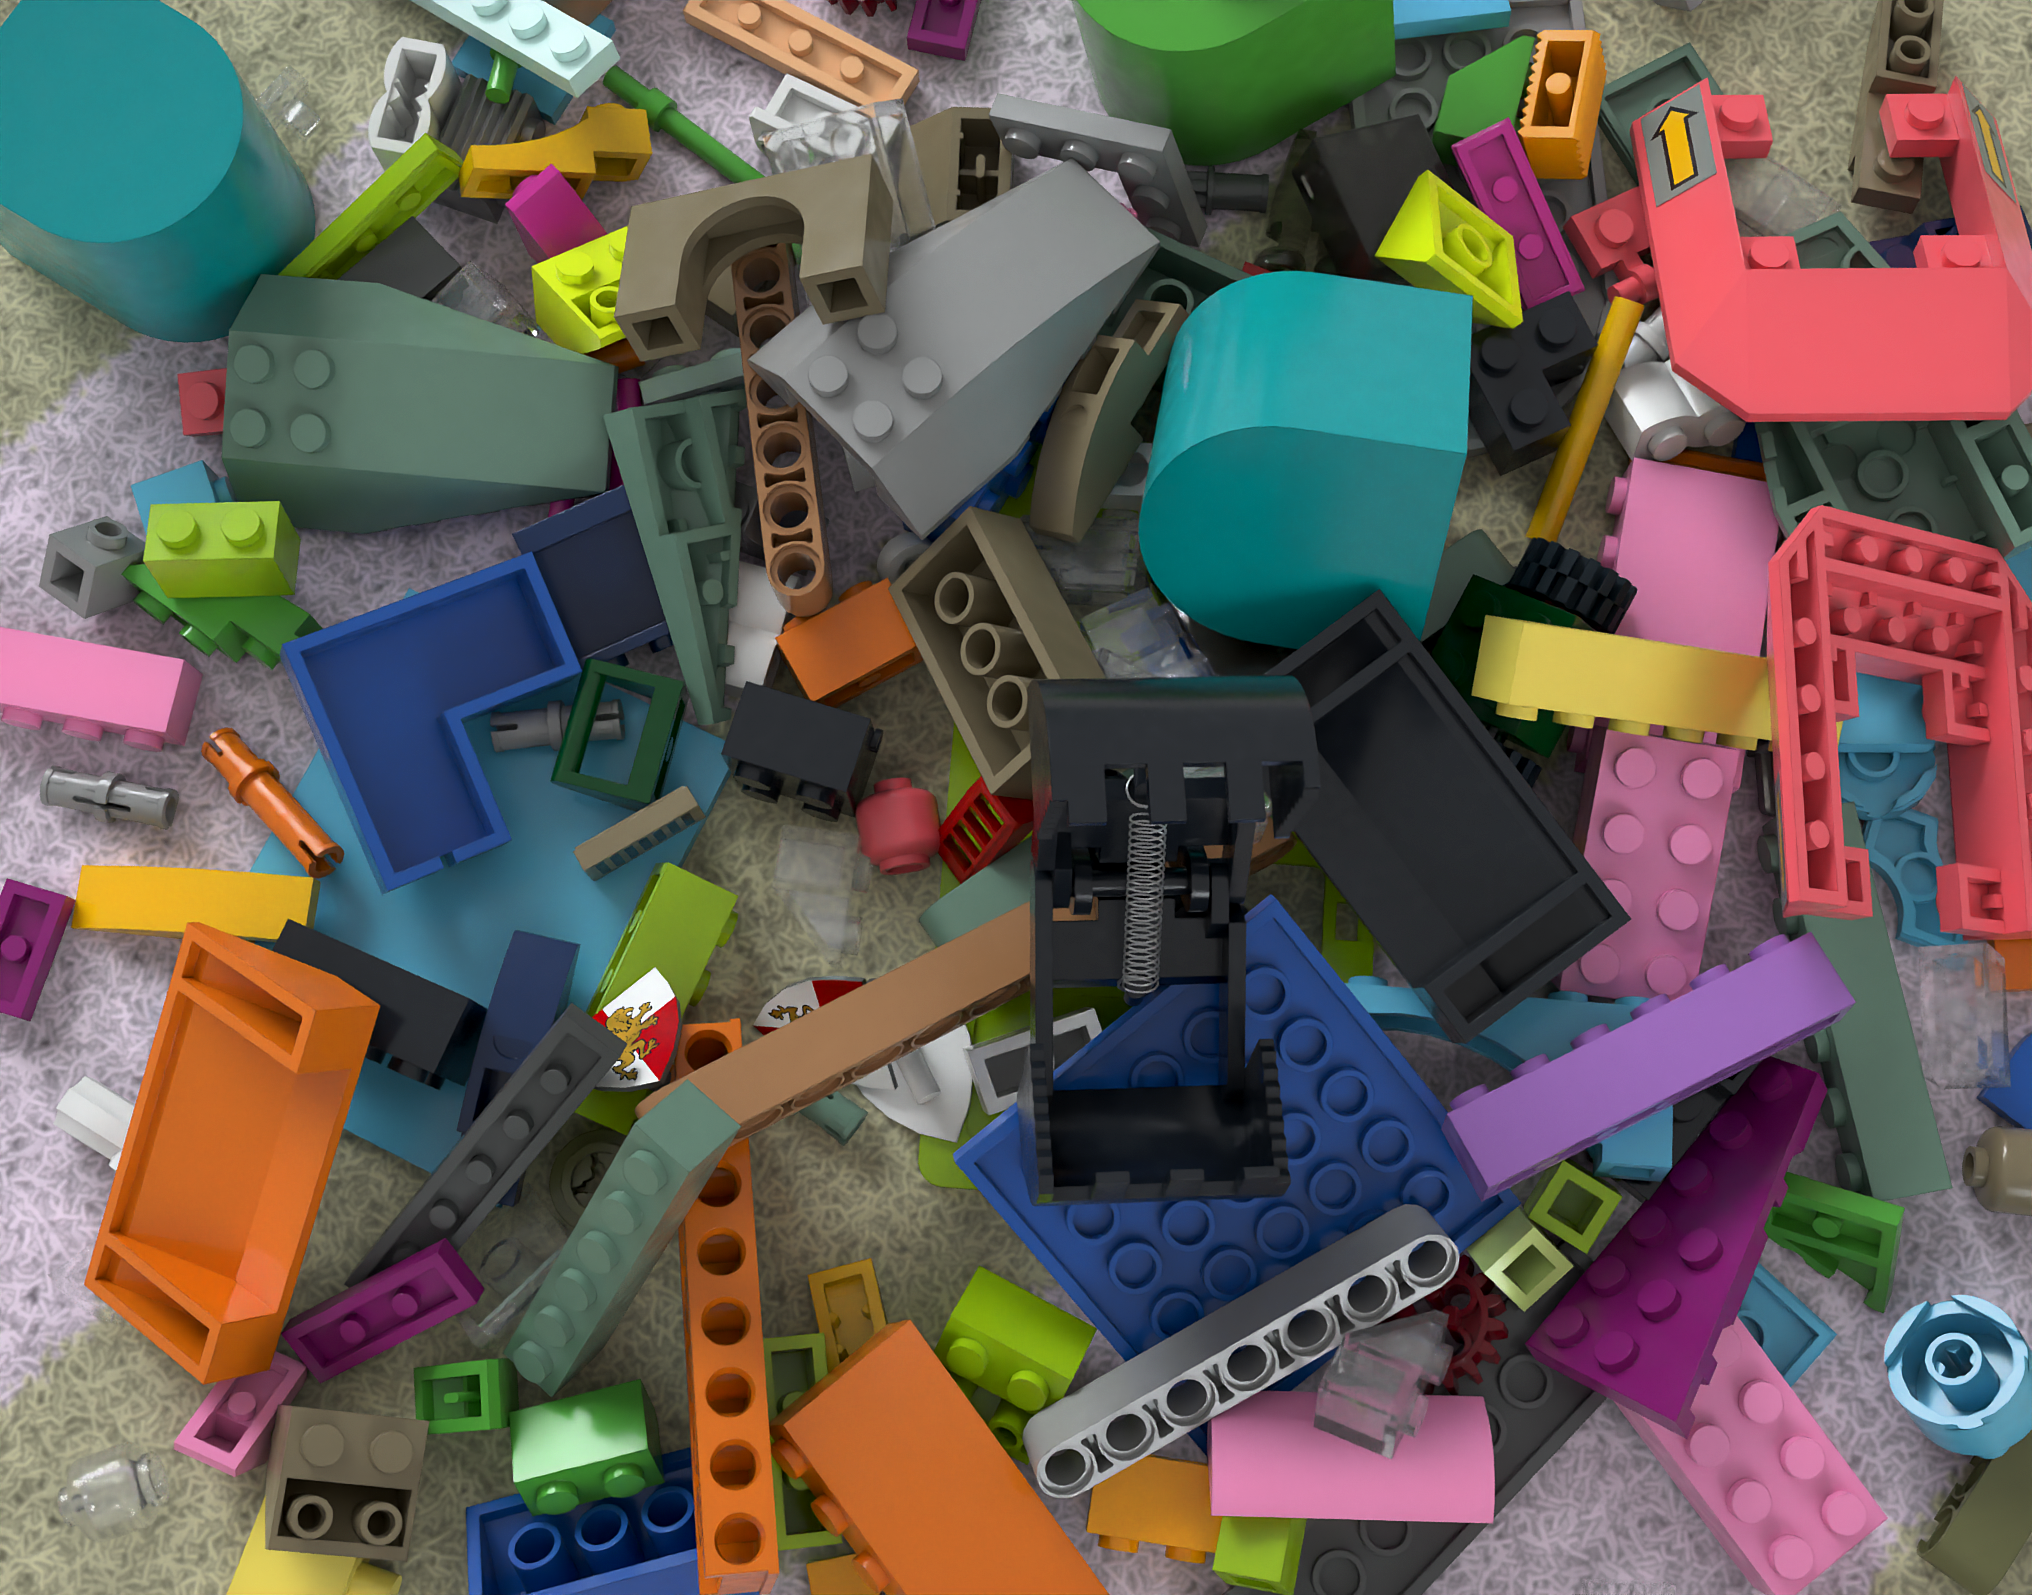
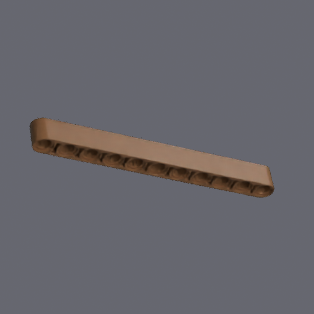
(888, 1017)

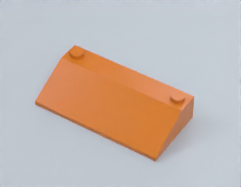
(229, 1151)

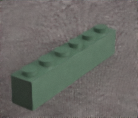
(1871, 1054)
(621, 1236)

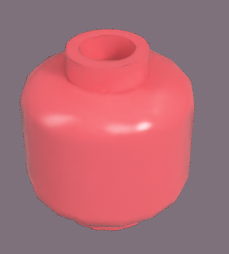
(899, 826)

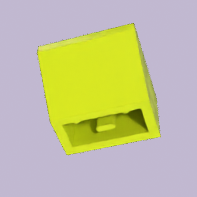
(579, 293)

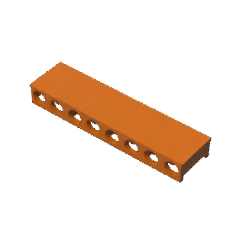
(726, 1359)

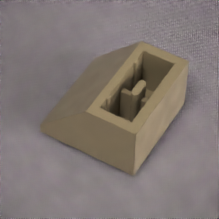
(961, 161)
(343, 1483)

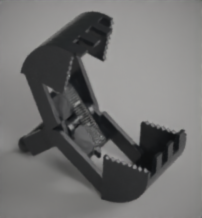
(1110, 845)

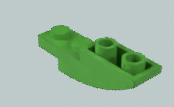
(226, 623)

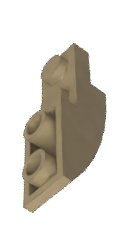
(1898, 60)
(1091, 426)

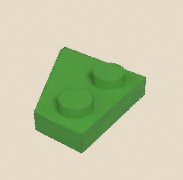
(1840, 1232)

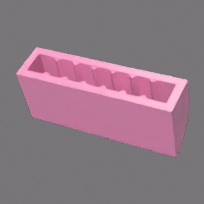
(1276, 1464)

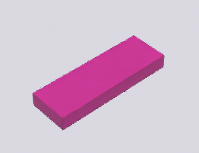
(1510, 196)

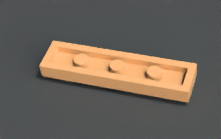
(805, 48)

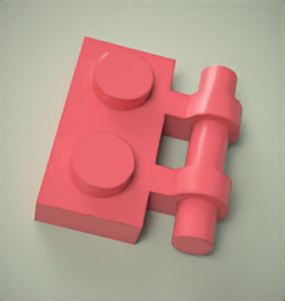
(1614, 239)

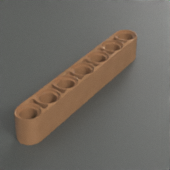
(781, 431)

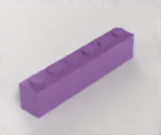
(1645, 1064)

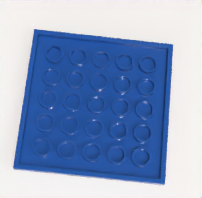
(1356, 1145)

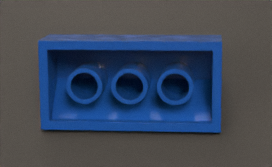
(596, 1549)

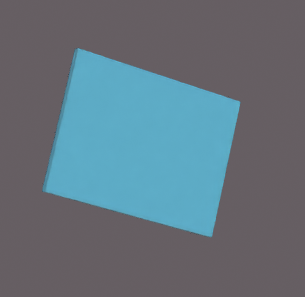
(464, 916)

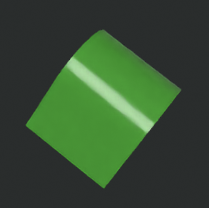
(1234, 70)

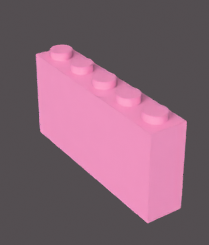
(1699, 562)

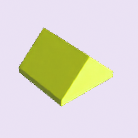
(1454, 248)

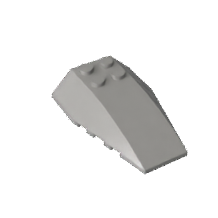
(969, 341)

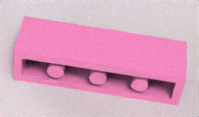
(96, 689)

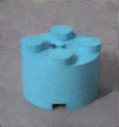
(1970, 1338)

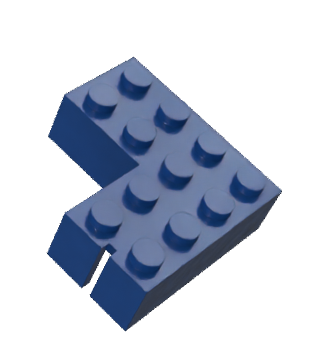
(393, 702)

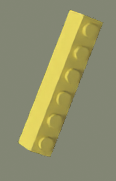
(1625, 680)

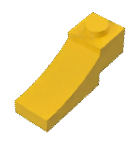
(603, 146)

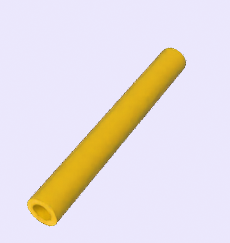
(1585, 419)

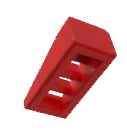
(1017, 820)

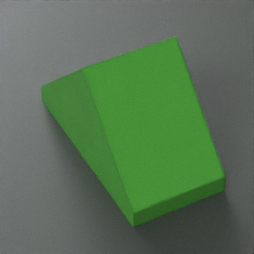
(466, 1395)

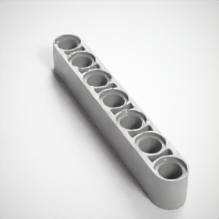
(1224, 1379)

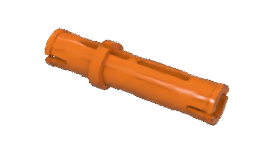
(257, 785)

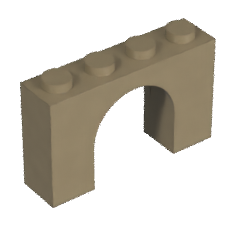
(688, 240)

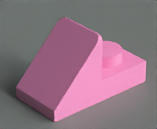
(238, 1415)

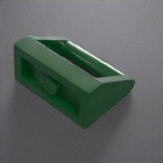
(656, 742)

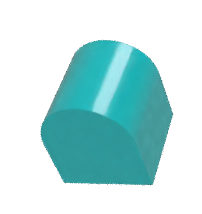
(141, 166)
(1307, 453)

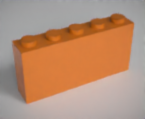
(921, 1480)

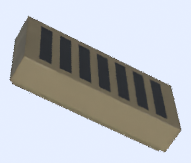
(638, 833)

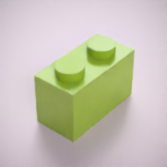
(222, 549)

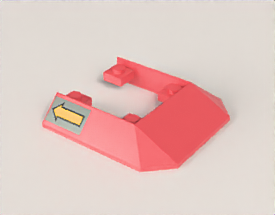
(1839, 339)
(1922, 613)

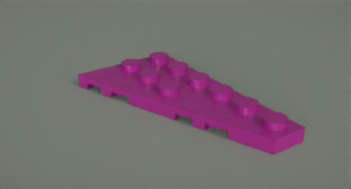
(1679, 1268)

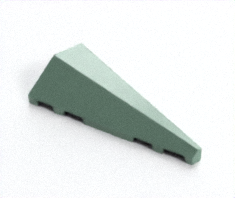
(681, 489)

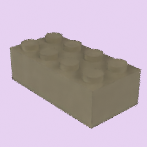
(985, 630)

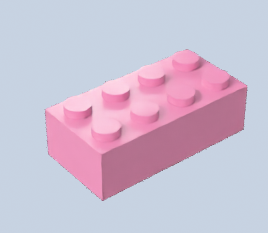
(1655, 838)
(1763, 1472)

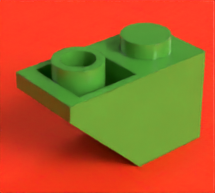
(1483, 95)

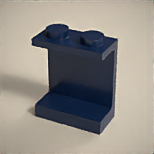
(599, 578)

